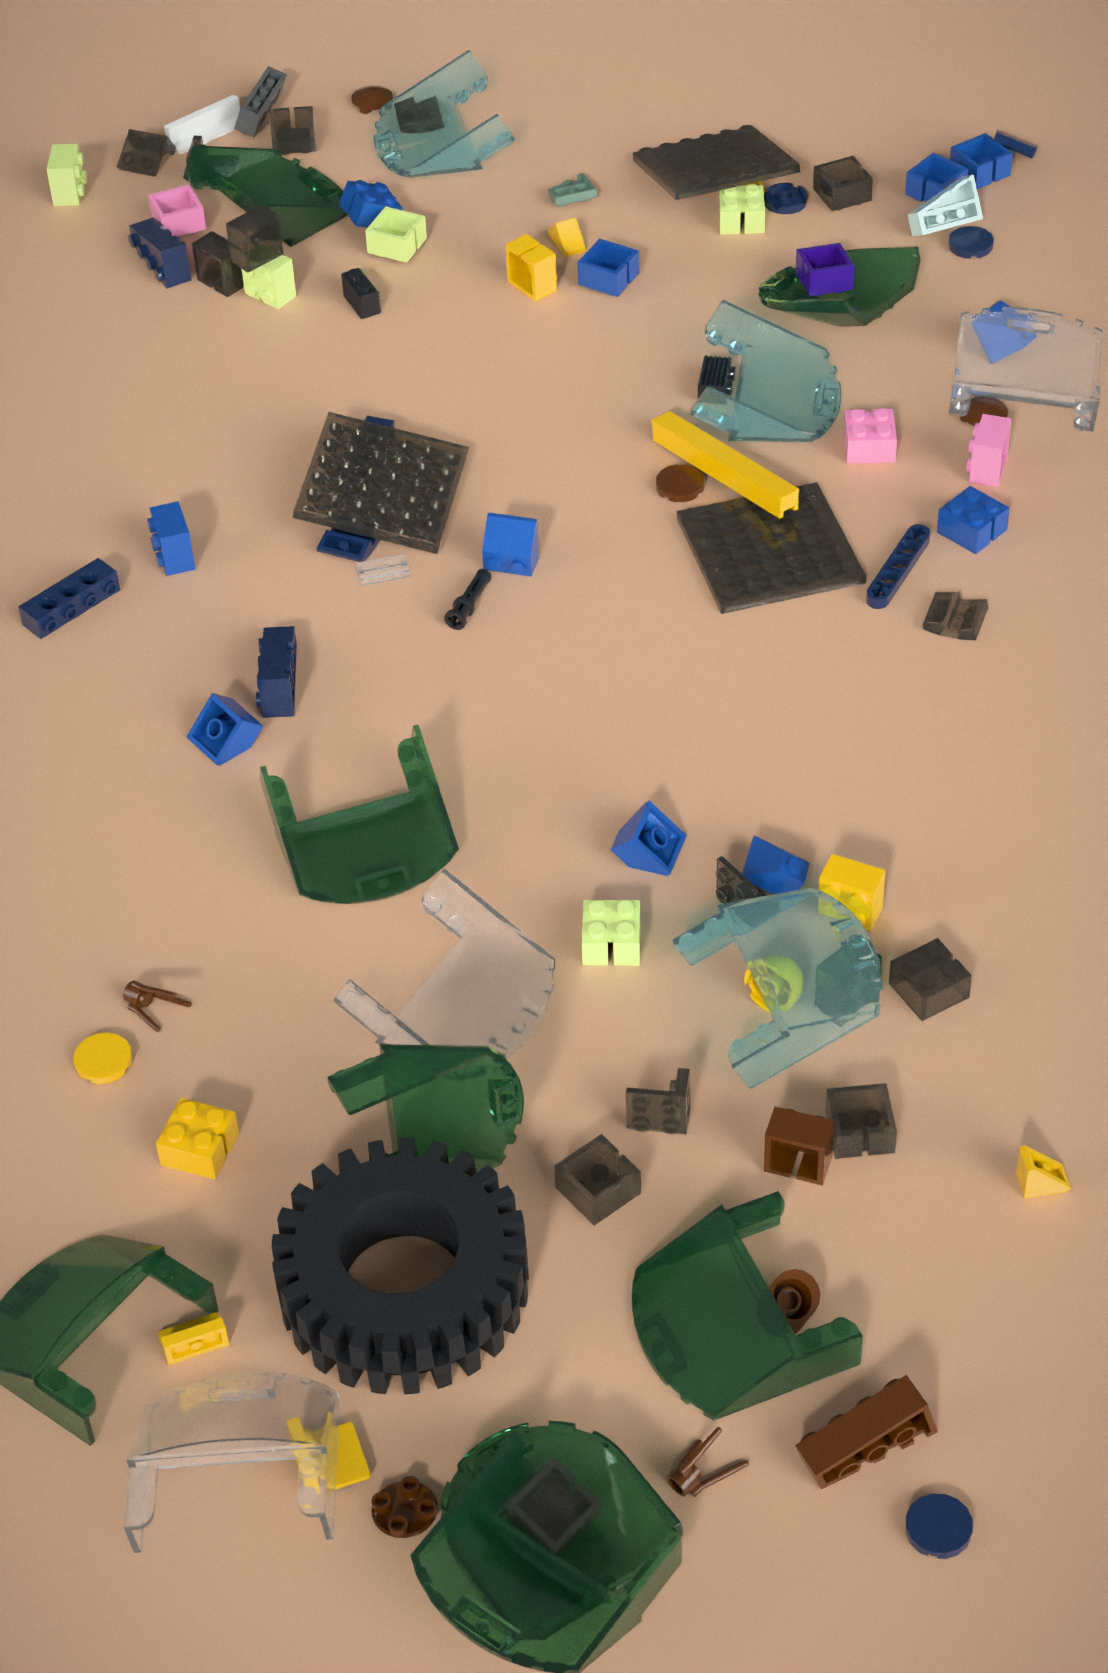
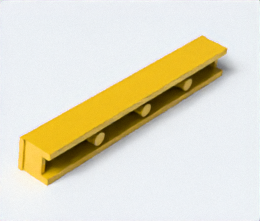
(725, 464)

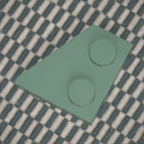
(569, 192)

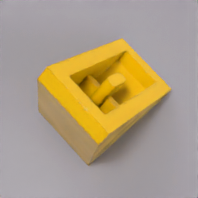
(567, 237)
(1040, 1174)

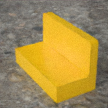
(193, 1338)

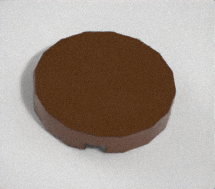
(680, 483)

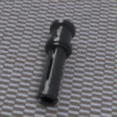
(465, 605)

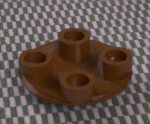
(371, 98)
(984, 405)
(404, 1508)

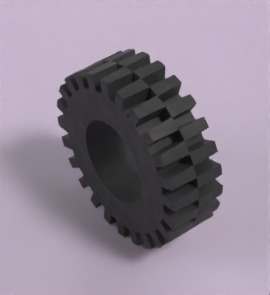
(411, 1329)

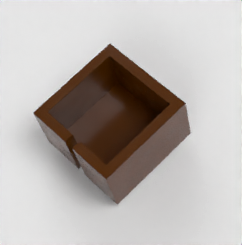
(795, 1132)

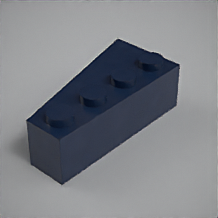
(161, 252)
(277, 672)

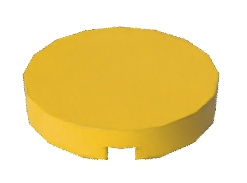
(102, 1058)

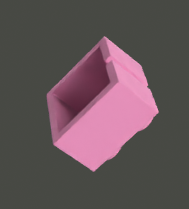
(178, 210)
(870, 436)
(989, 450)

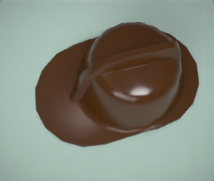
(796, 1296)

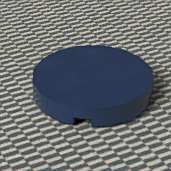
(785, 198)
(970, 242)
(939, 1526)

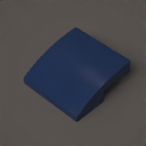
(1015, 144)
(347, 545)

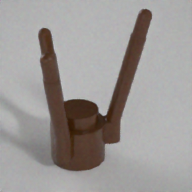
(141, 996)
(686, 1475)

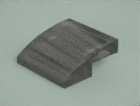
(419, 116)
(955, 617)

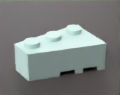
(948, 208)

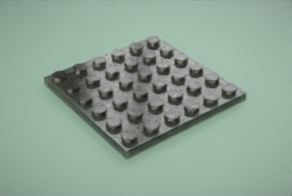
(715, 162)
(381, 482)
(763, 559)

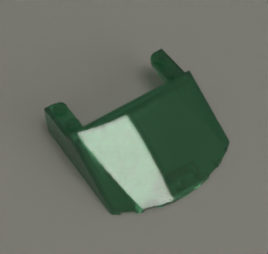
(260, 176)
(371, 847)
(440, 1095)
(64, 1304)
(716, 1324)
(517, 1593)

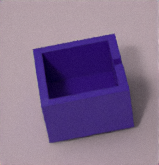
(824, 269)

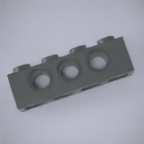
(260, 101)

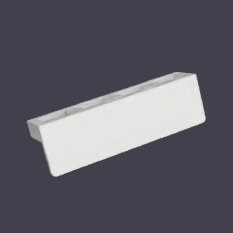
(207, 122)

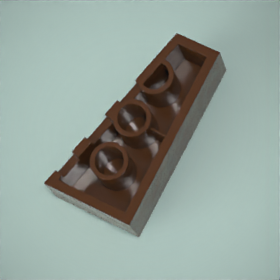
(866, 1432)

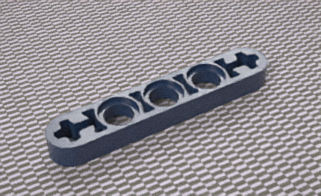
(898, 575)

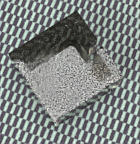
(293, 139)
(842, 183)
(254, 238)
(215, 265)
(930, 979)
(861, 1120)
(591, 1179)
(549, 1510)

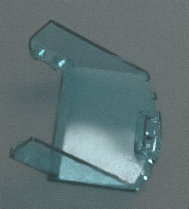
(447, 148)
(782, 386)
(809, 967)

